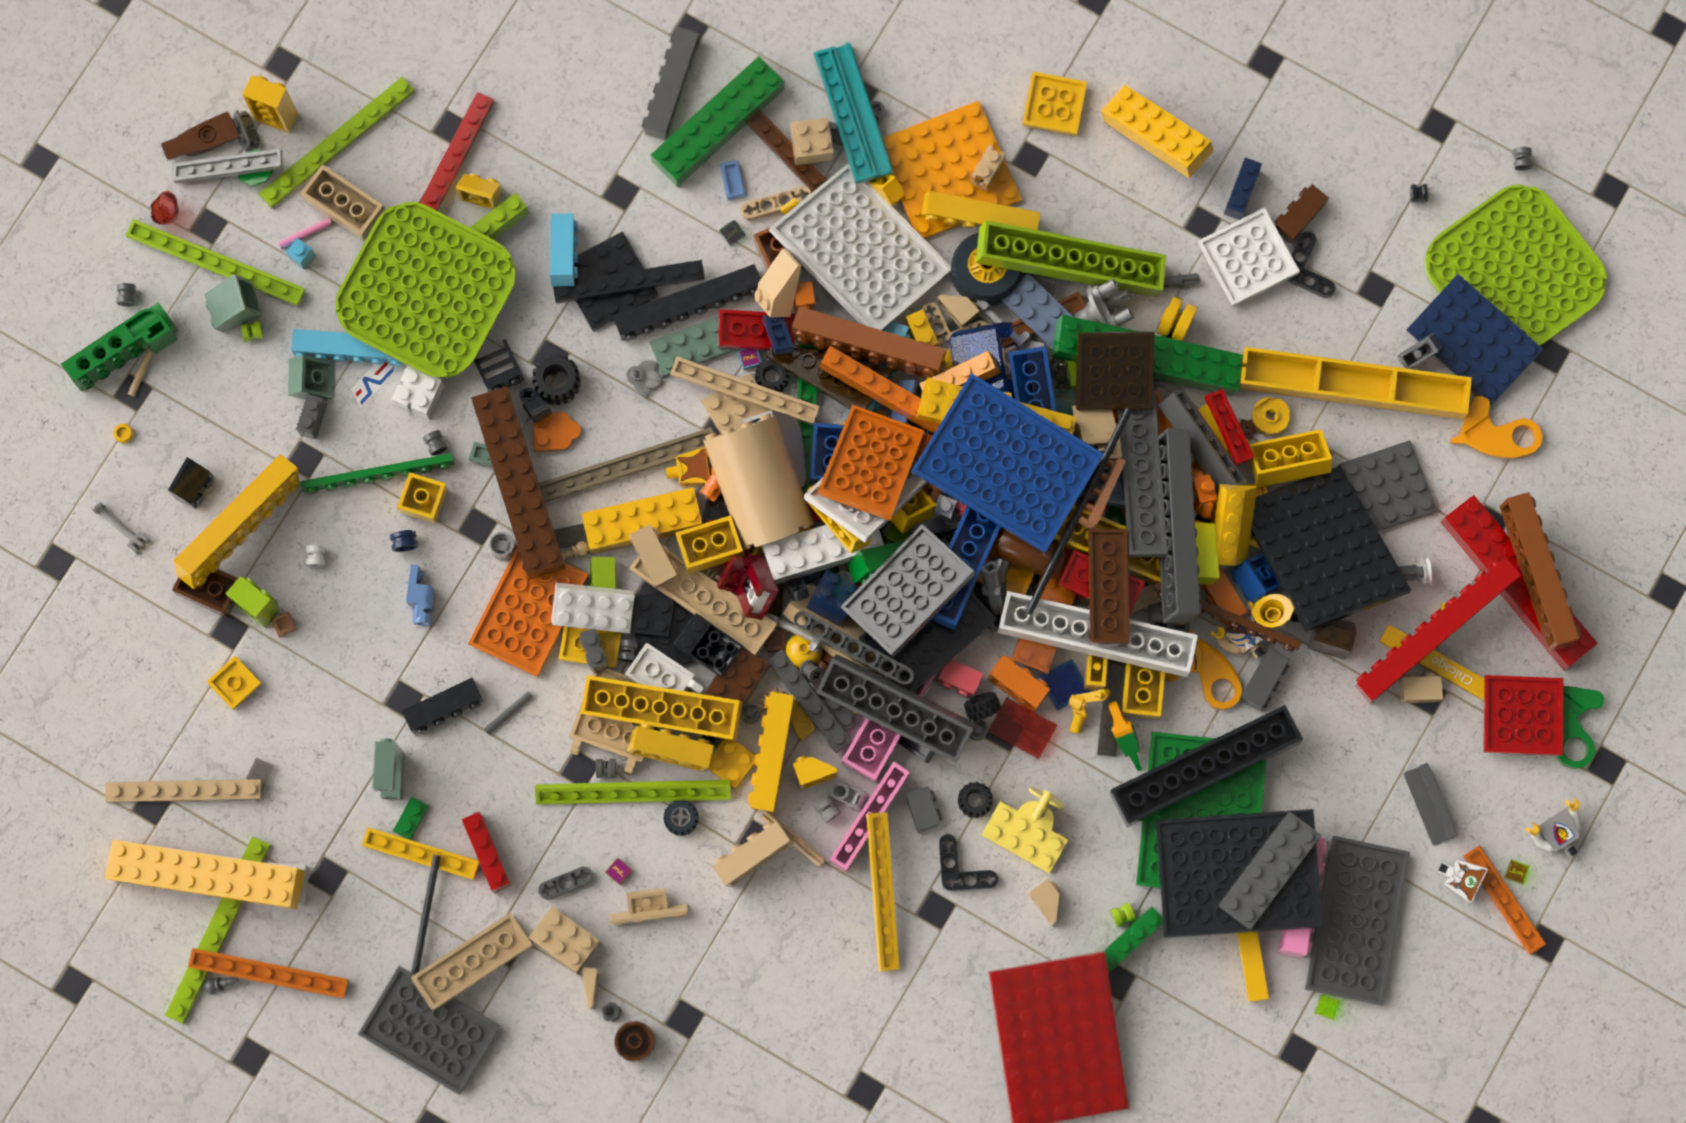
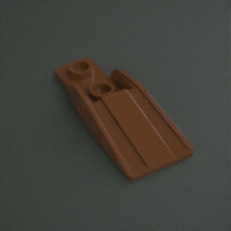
(202, 137)

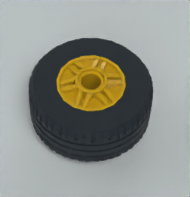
(977, 282)

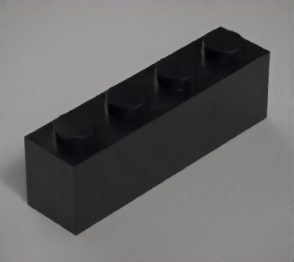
(442, 706)

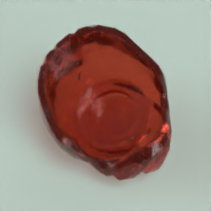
(164, 209)

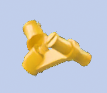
(1079, 703)

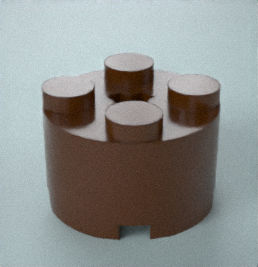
(625, 1035)

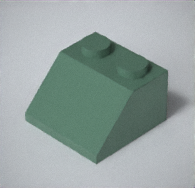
(310, 377)

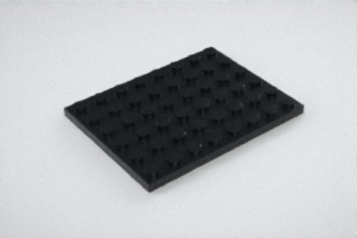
(1325, 549)
(1205, 859)

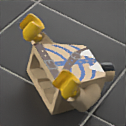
(1239, 641)

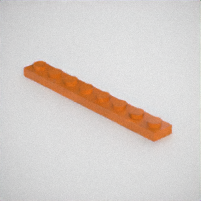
(268, 973)

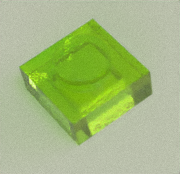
(1326, 1007)

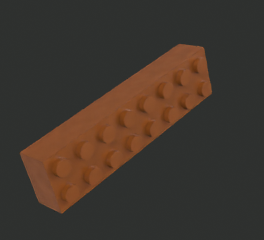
(868, 344)
(1539, 571)

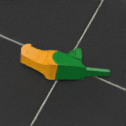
(1125, 735)

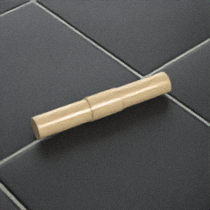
(140, 373)

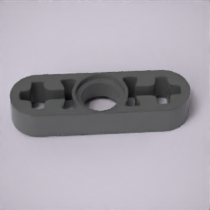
(554, 894)

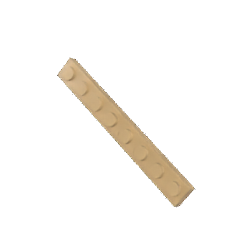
(744, 390)
(183, 790)

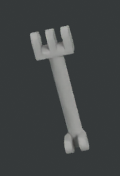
(985, 308)
(134, 539)
(814, 646)

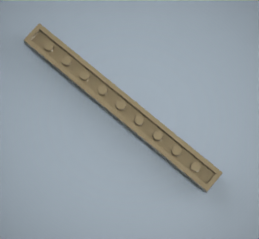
(622, 466)

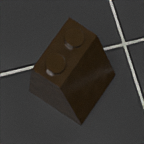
(1334, 639)

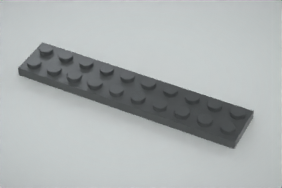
(1143, 483)

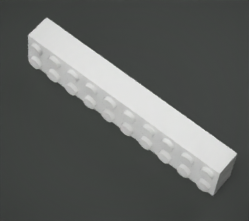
(1070, 629)

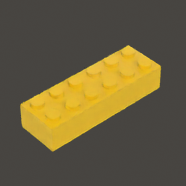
(1157, 131)
(975, 212)
(668, 513)
(772, 752)

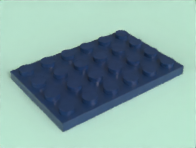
(1476, 339)

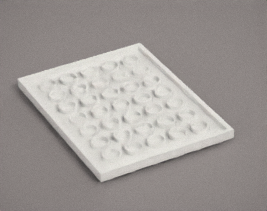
(860, 250)

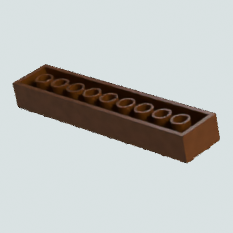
(518, 483)

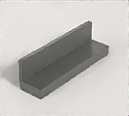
(1430, 804)

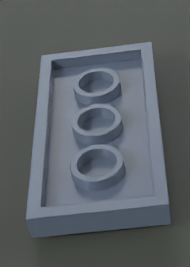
(1036, 308)

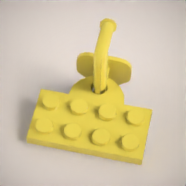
(1027, 831)

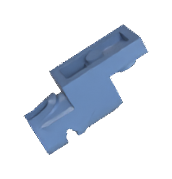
(420, 597)

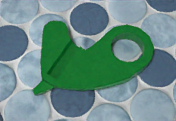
(1575, 703)

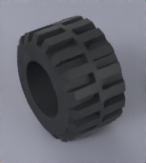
(550, 365)

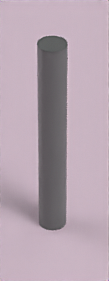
(508, 712)

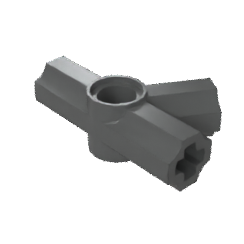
(994, 584)

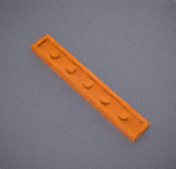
(1506, 902)

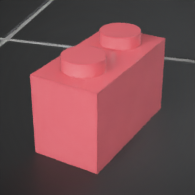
(960, 678)

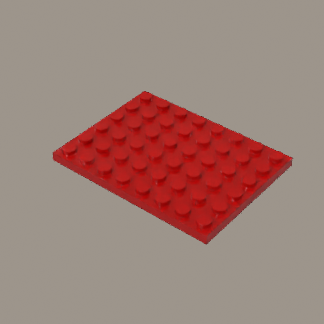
(1058, 1039)

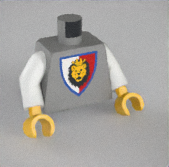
(1559, 830)

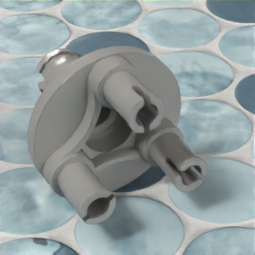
(1103, 308)

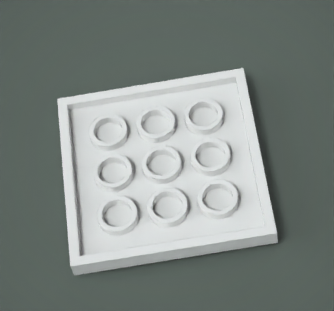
(1248, 257)

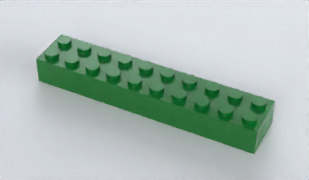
(1173, 359)

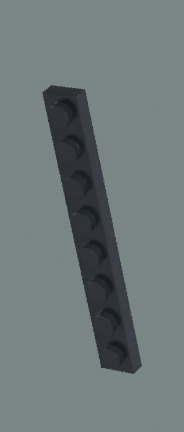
(630, 281)

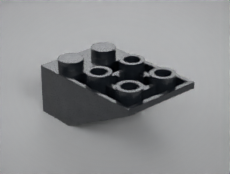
(707, 645)

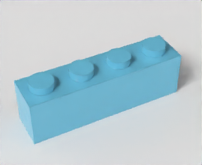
(563, 249)

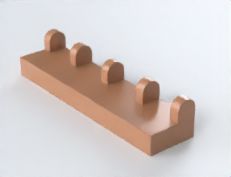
(1103, 494)

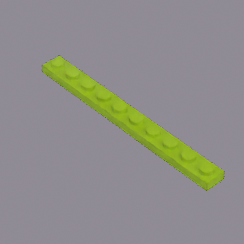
(336, 142)
(214, 262)
(632, 792)
(212, 941)

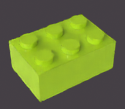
(253, 600)

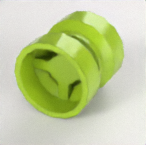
(256, 328)
(1119, 913)

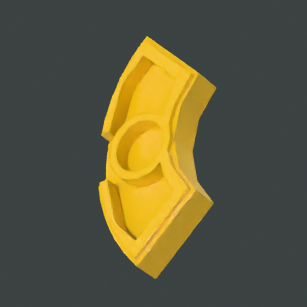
(801, 722)

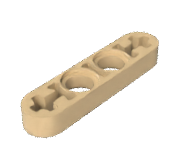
(774, 200)

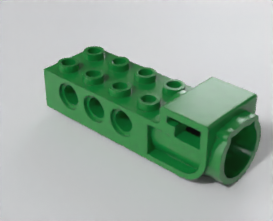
(140, 332)

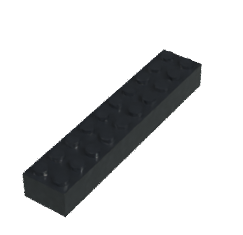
(1206, 766)

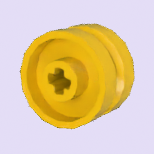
(1177, 320)

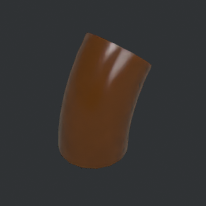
(1026, 556)

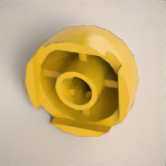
(798, 651)

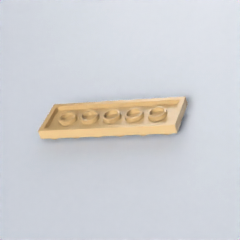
(471, 961)

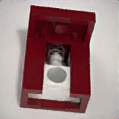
(751, 582)

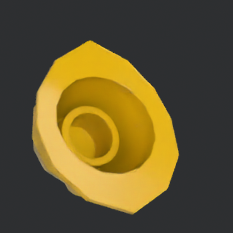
(1272, 611)

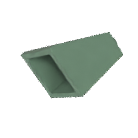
(232, 303)

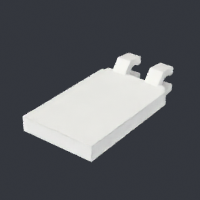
(658, 670)

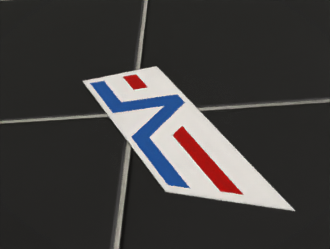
(372, 381)

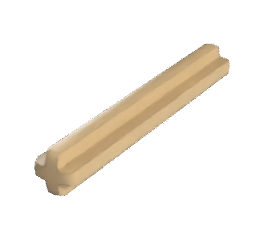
(798, 843)

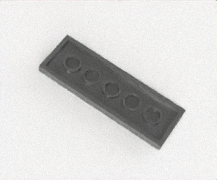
(1269, 870)

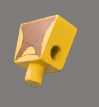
(690, 468)

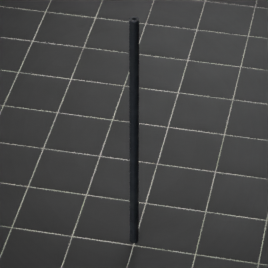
(1078, 512)

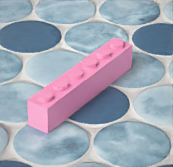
(878, 802)

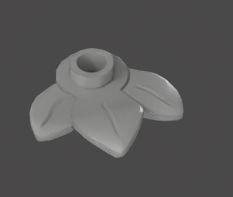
(647, 377)

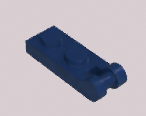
(778, 334)

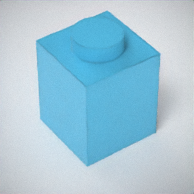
(300, 253)

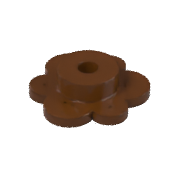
(1251, 428)

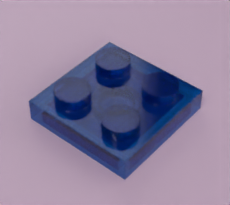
(1064, 682)

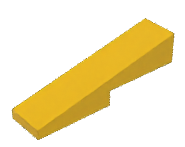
(1252, 966)

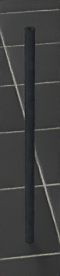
(425, 914)

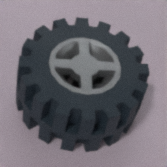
(685, 813)

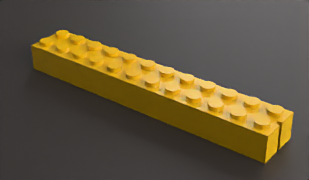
(1355, 383)

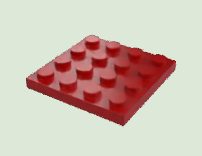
(1523, 715)

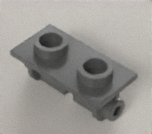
(246, 137)

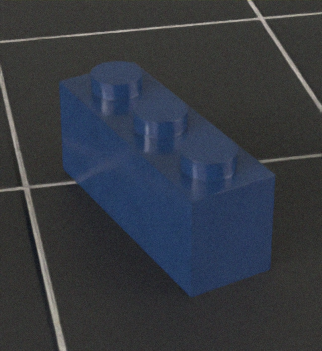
(1242, 188)

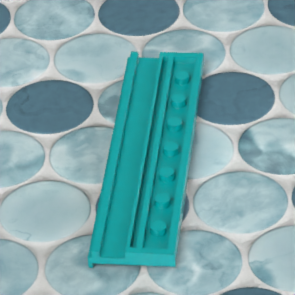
(853, 113)

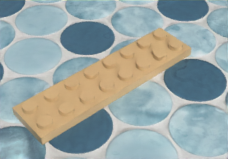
(720, 607)

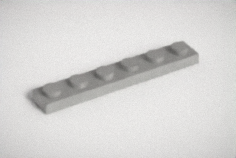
(227, 166)

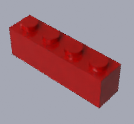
(486, 852)

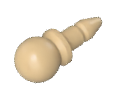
(579, 549)

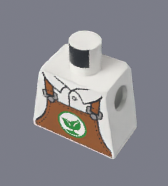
(1463, 878)

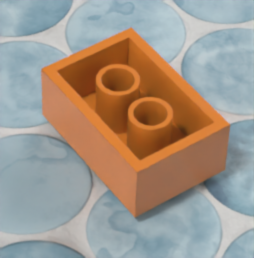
(1018, 683)

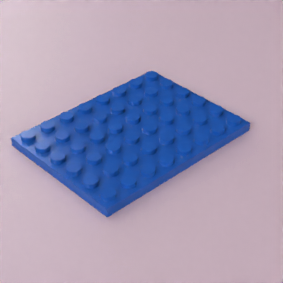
(1007, 463)

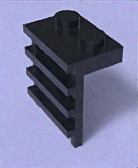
(507, 378)

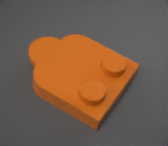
(555, 433)

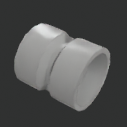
(502, 546)

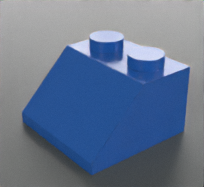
(1255, 578)

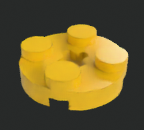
(1270, 405)

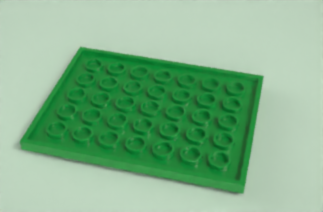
(1233, 796)

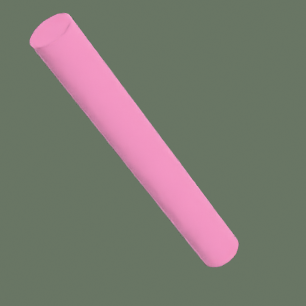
(305, 233)

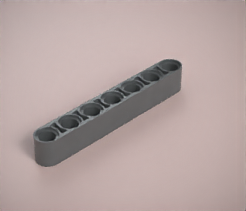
(846, 642)

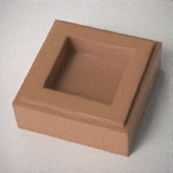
(283, 624)

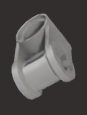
(850, 796)

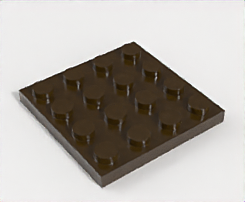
(1114, 370)

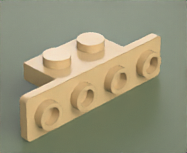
(648, 905)

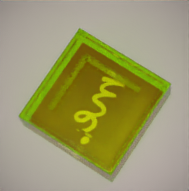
(1516, 872)

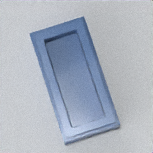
(732, 180)

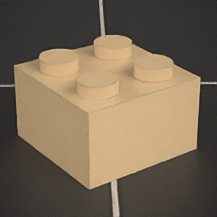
(811, 141)

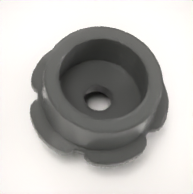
(606, 1012)

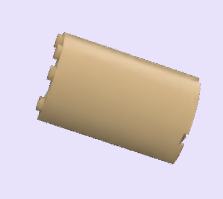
(758, 482)

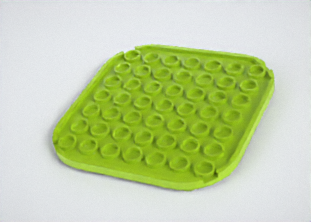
(1521, 260)
(425, 290)

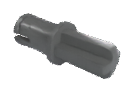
(1181, 280)

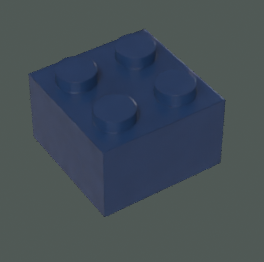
(829, 596)

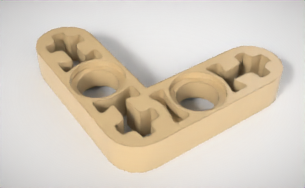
(937, 313)

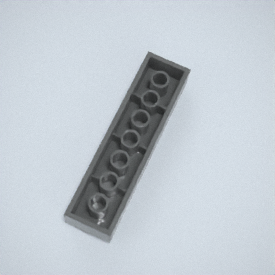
(895, 708)

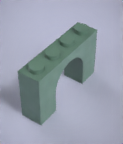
(388, 769)

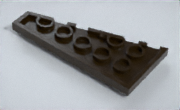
(805, 365)

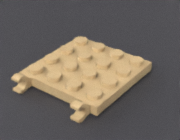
(604, 732)

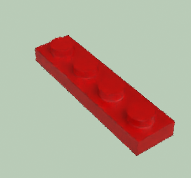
(1229, 427)

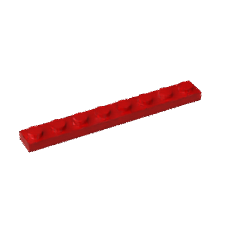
(457, 151)

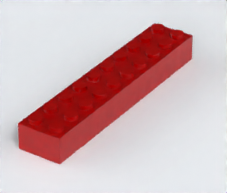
(1485, 543)
(1442, 626)

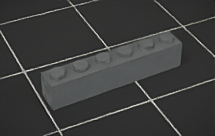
(671, 83)
(1205, 445)

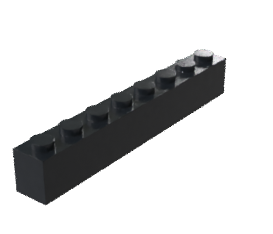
(687, 303)

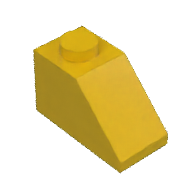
(888, 188)

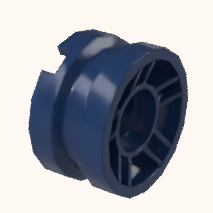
(403, 541)

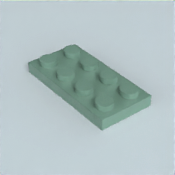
(693, 343)

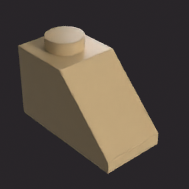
(959, 309)
(1046, 899)

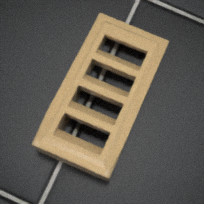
(590, 978)

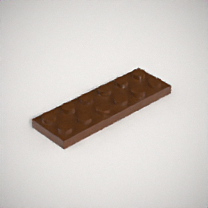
(1108, 586)

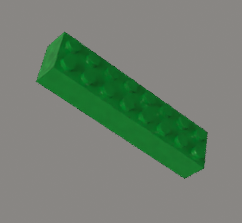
(717, 121)

